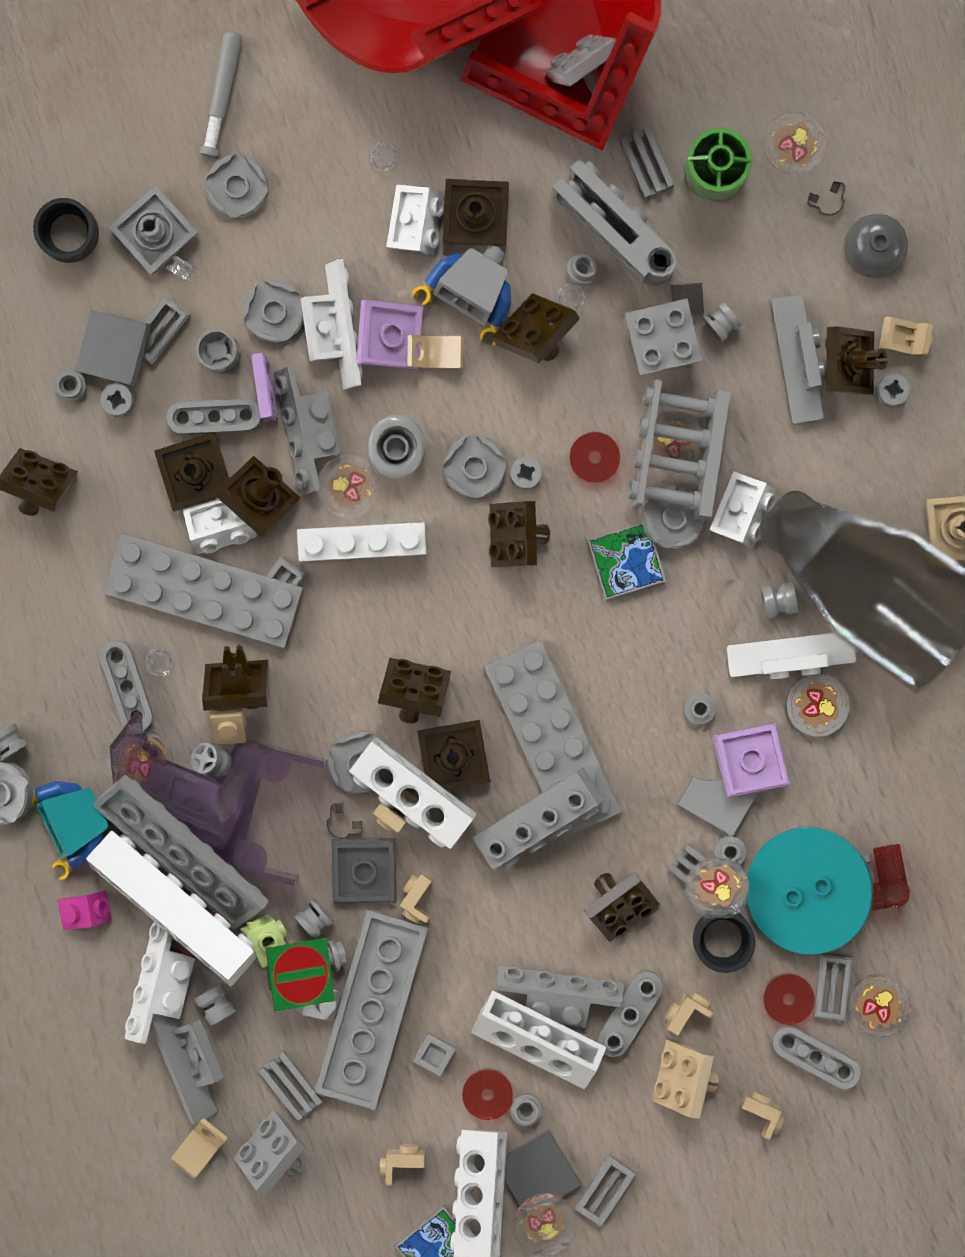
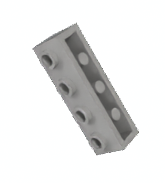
(539, 818)

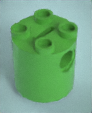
(734, 164)

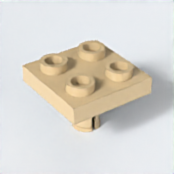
(947, 525)
(684, 1079)

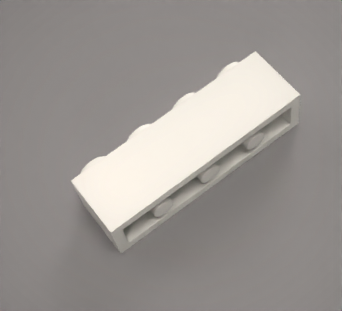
(362, 542)

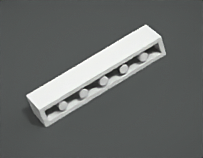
(172, 908)

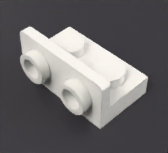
(415, 219)
(743, 509)
(215, 526)

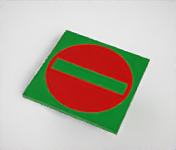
(299, 974)

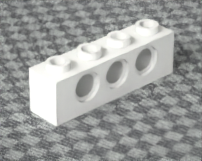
(456, 814)
(538, 1040)
(490, 1180)

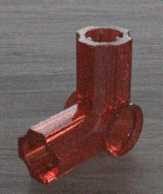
(890, 871)

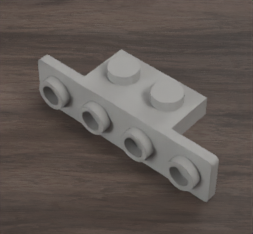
(799, 358)
(308, 428)
(560, 996)
(189, 1063)

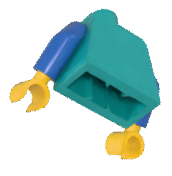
(71, 821)

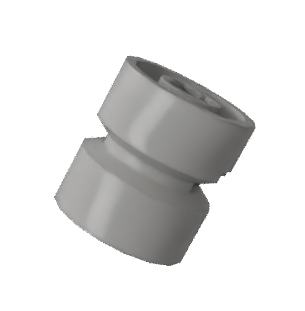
(218, 351)

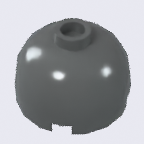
(876, 245)

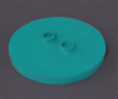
(810, 890)

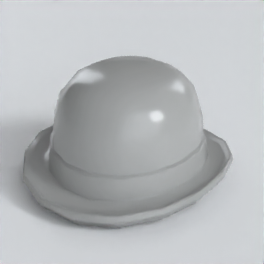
(396, 446)

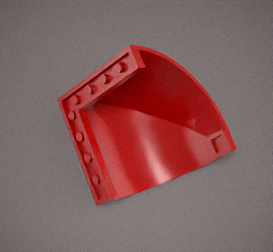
(409, 33)
(514, 61)

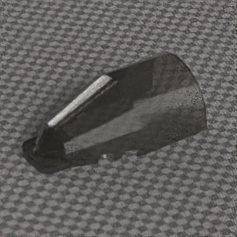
(873, 586)

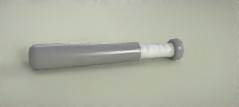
(222, 86)

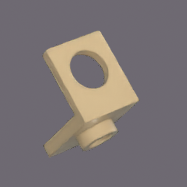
(436, 351)
(198, 1148)

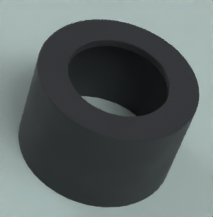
(49, 213)
(733, 962)

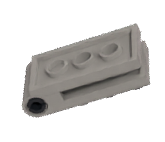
(608, 200)

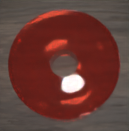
(598, 443)
(798, 1009)
(487, 1108)

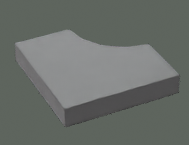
(710, 803)

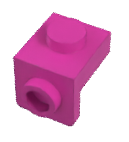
(84, 910)

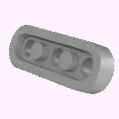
(199, 413)
(119, 672)
(633, 999)
(826, 1067)

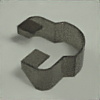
(834, 188)
(340, 810)

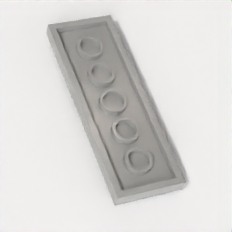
(203, 590)
(548, 726)
(180, 851)
(371, 1009)

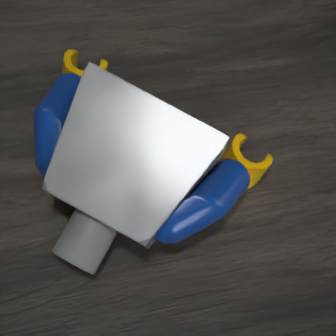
(472, 285)

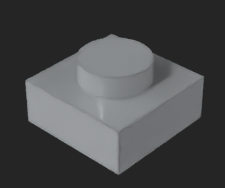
(434, 1054)

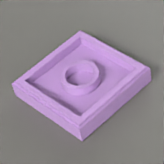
(385, 333)
(264, 387)
(751, 760)

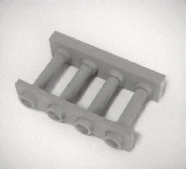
(709, 439)

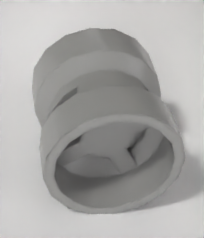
(779, 600)
(215, 1004)

